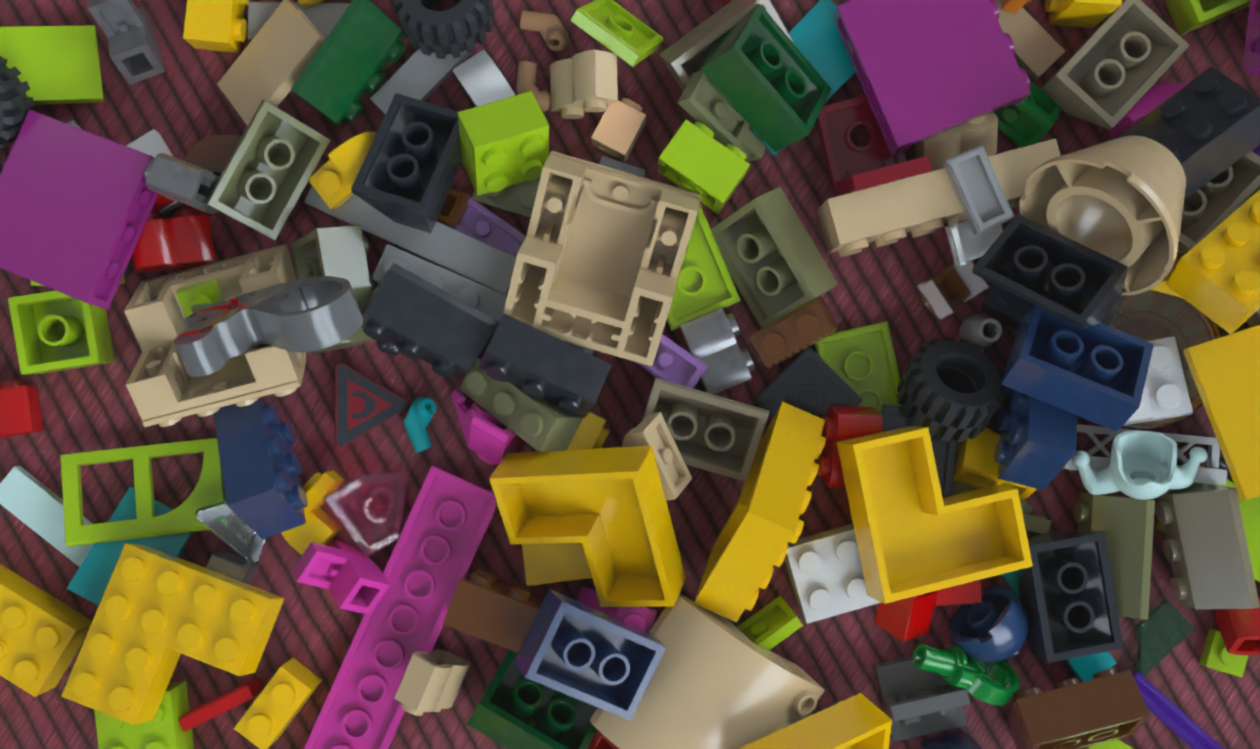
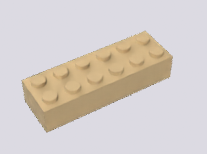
(918, 203)

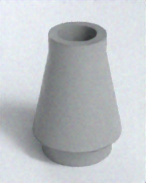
(972, 331)

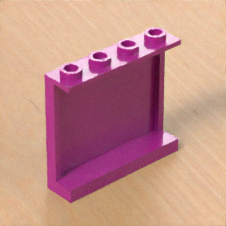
(930, 64)
(71, 208)

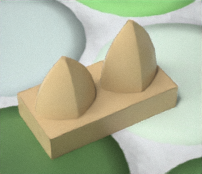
(669, 460)

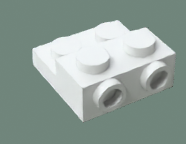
(1165, 385)

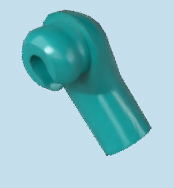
(417, 420)

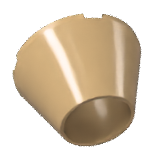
(1117, 201)

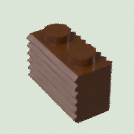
(794, 332)

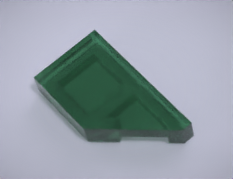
(1159, 635)

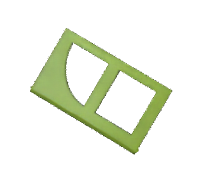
(180, 520)

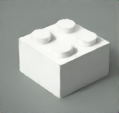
(827, 574)

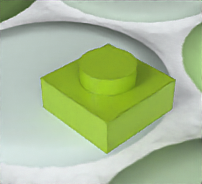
(198, 293)
(1216, 656)

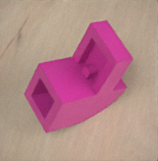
(347, 574)

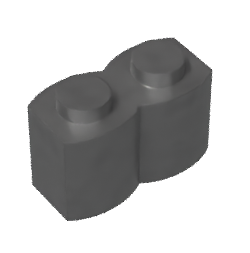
(181, 181)
(714, 344)

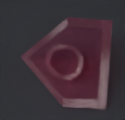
(371, 508)

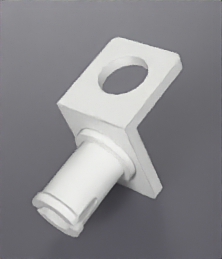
(966, 245)

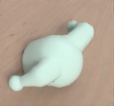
(1140, 466)

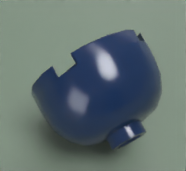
(991, 628)

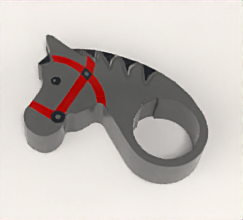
(288, 315)

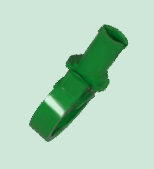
(968, 673)

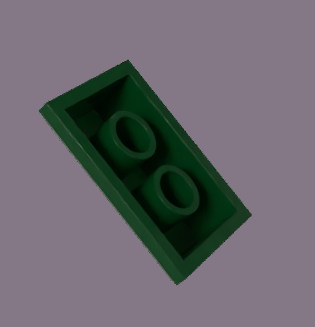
(350, 63)
(767, 79)
(530, 714)

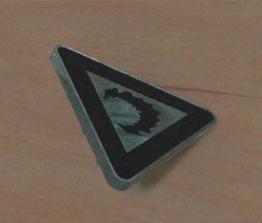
(232, 530)

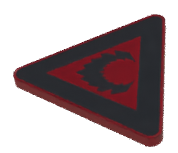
(361, 405)

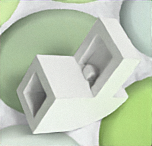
(482, 80)

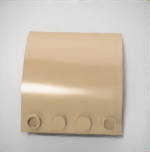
(601, 257)
(160, 381)
(711, 688)

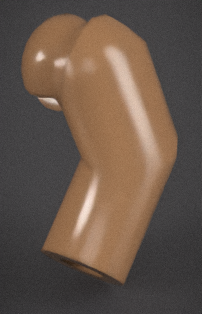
(548, 26)
(526, 82)

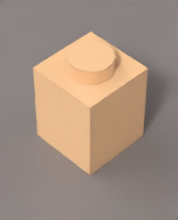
(619, 128)

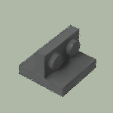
(918, 699)

